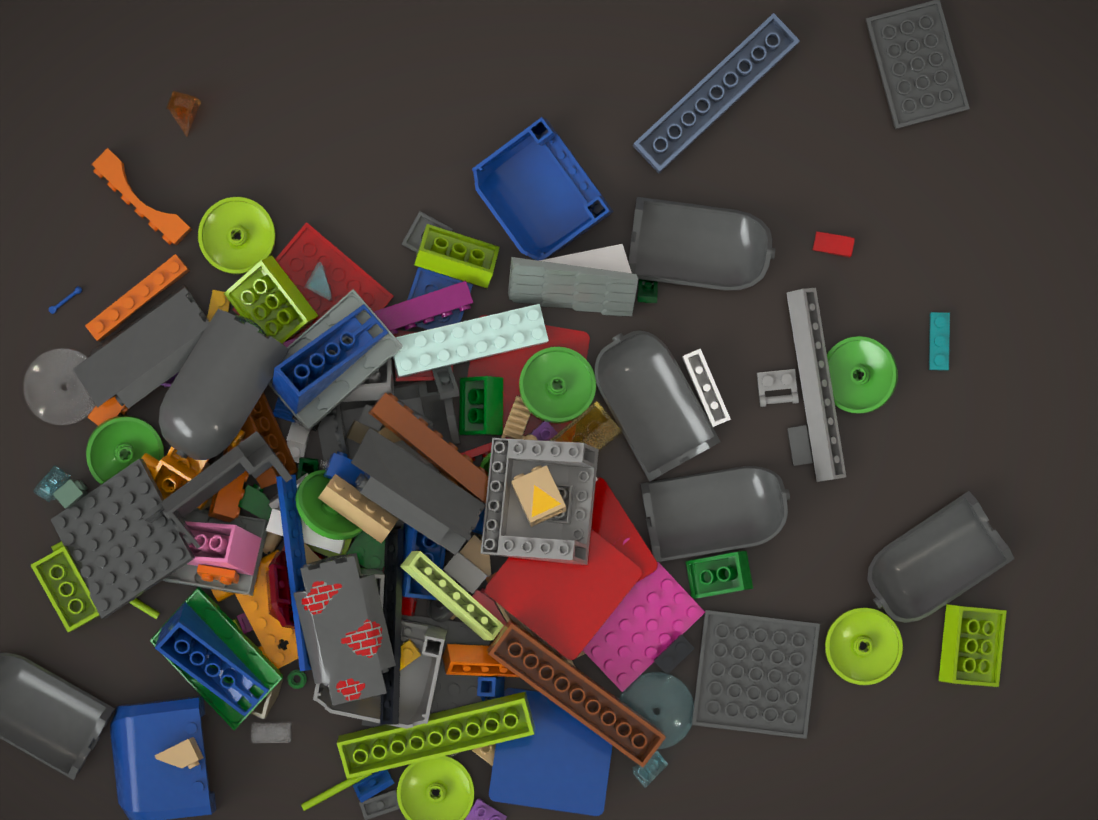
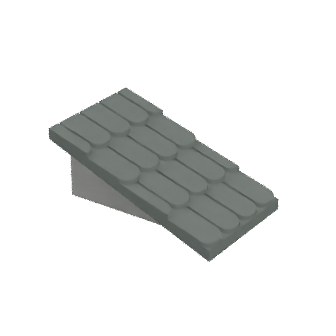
(582, 281)

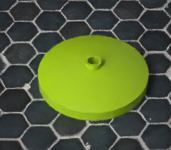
(221, 225)
(881, 652)
(439, 773)

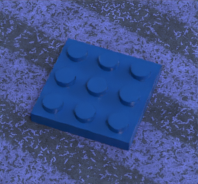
(430, 281)

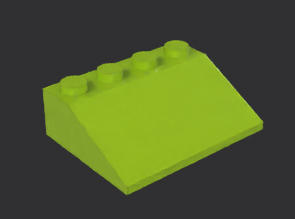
(271, 301)
(972, 645)

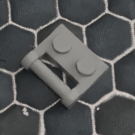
(777, 381)

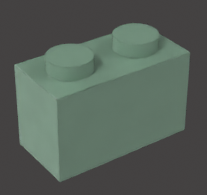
(71, 492)

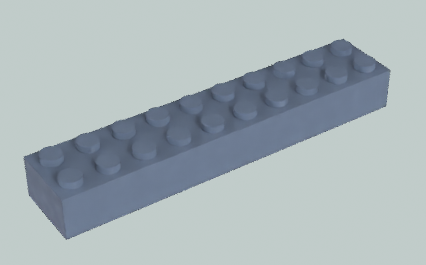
(716, 93)

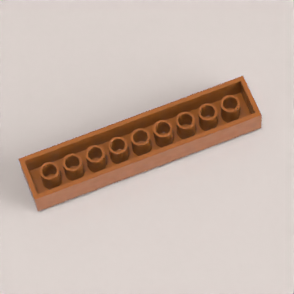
(576, 693)

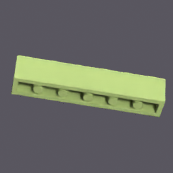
(452, 595)

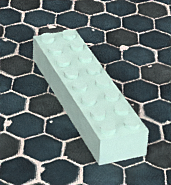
(470, 340)

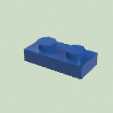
(373, 784)

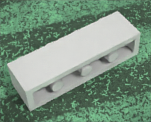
(706, 387)
(309, 536)

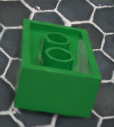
(719, 574)

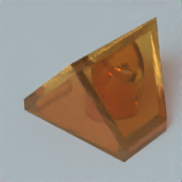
(183, 109)

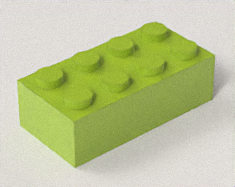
(65, 588)

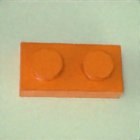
(211, 573)

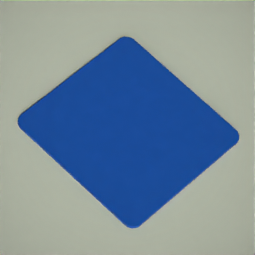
(556, 767)

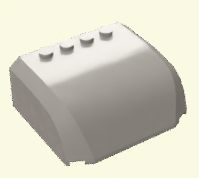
(416, 681)

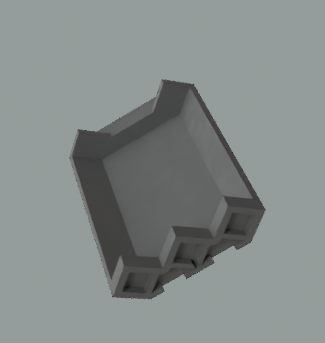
(144, 351)

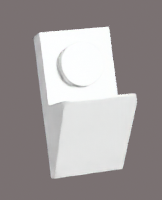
(297, 441)

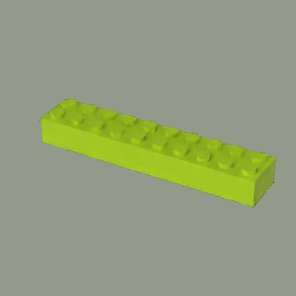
(443, 735)

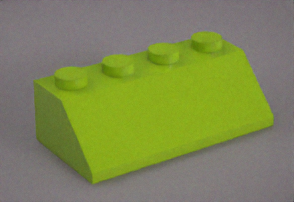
(457, 256)

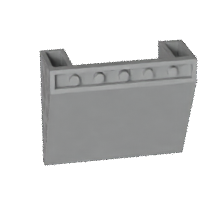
(558, 538)

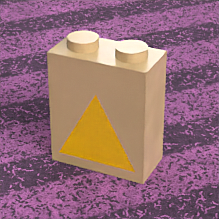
(538, 495)

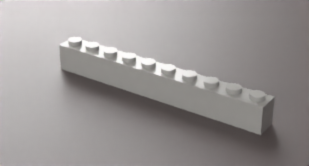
(816, 384)

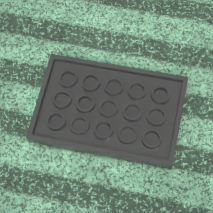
(917, 64)

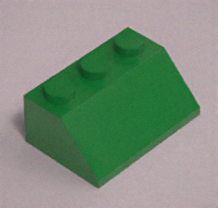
(481, 406)

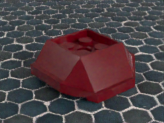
(279, 591)

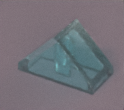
(318, 282)

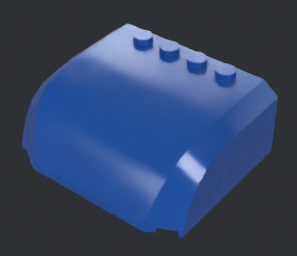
(539, 192)
(151, 787)

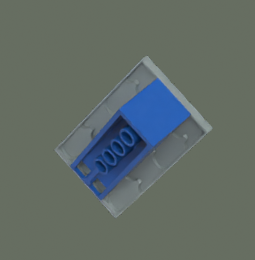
(332, 359)

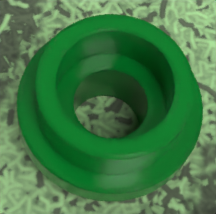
(292, 683)

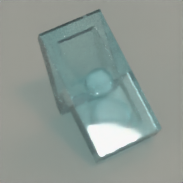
(50, 483)
(651, 770)

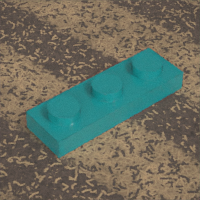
(939, 341)

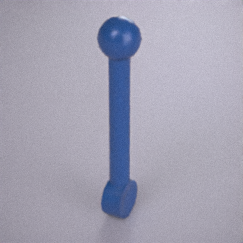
(53, 309)

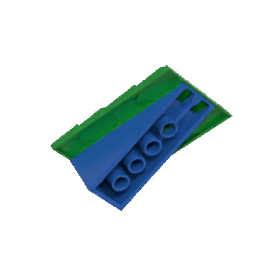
(216, 658)

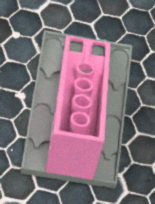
(224, 546)

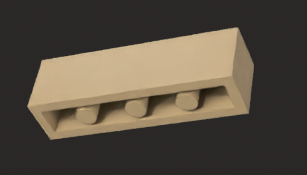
(358, 508)

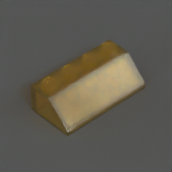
(591, 427)

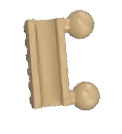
(518, 421)

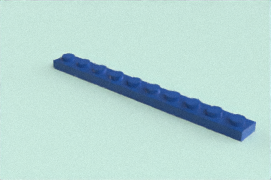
(294, 556)

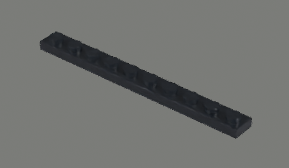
(393, 614)

